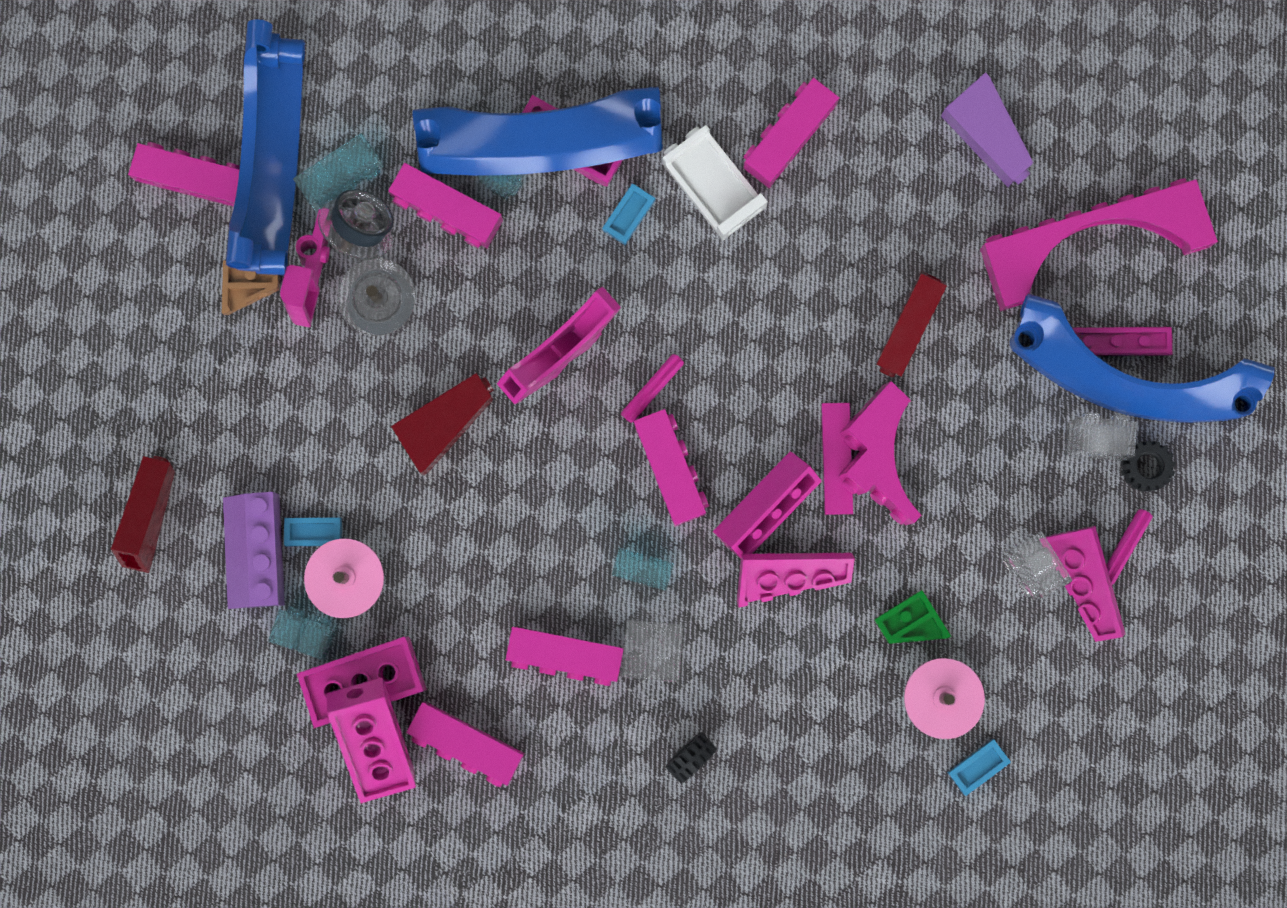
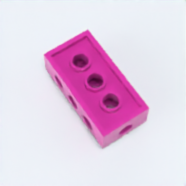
(371, 663)
(370, 740)

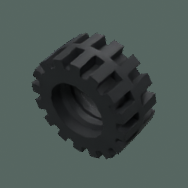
(1164, 461)
(691, 757)

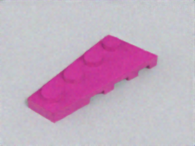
(779, 574)
(1091, 584)

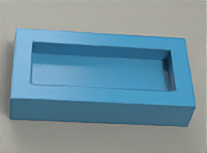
(628, 214)
(311, 531)
(979, 767)

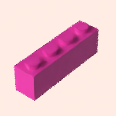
(790, 132)
(184, 173)
(445, 205)
(670, 467)
(767, 505)
(564, 654)
(465, 743)

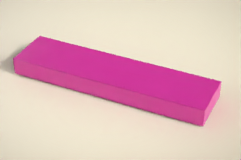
(1127, 340)
(835, 458)

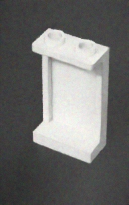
(713, 182)

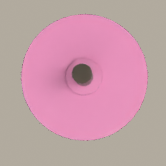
(344, 578)
(944, 698)

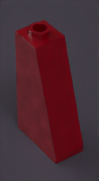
(911, 324)
(441, 422)
(144, 514)

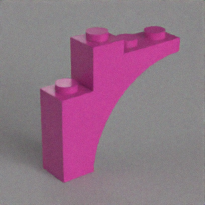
(560, 348)
(874, 468)

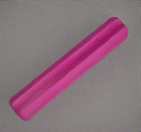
(652, 388)
(1128, 543)

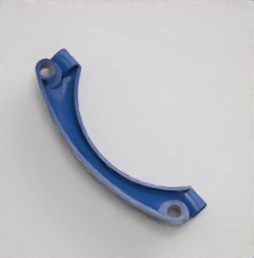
(542, 141)
(269, 151)
(1071, 365)

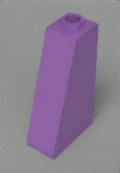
(989, 131)

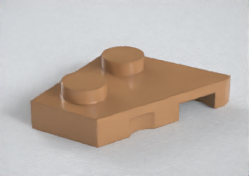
(245, 288)

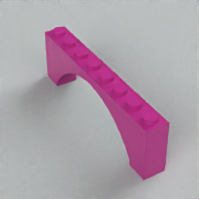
(1172, 213)

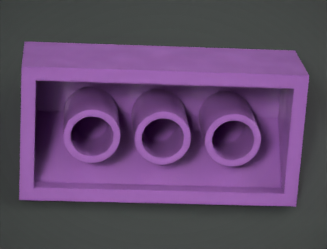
(253, 550)

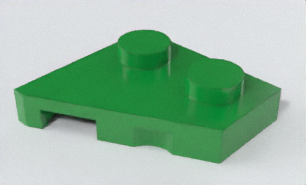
(912, 621)

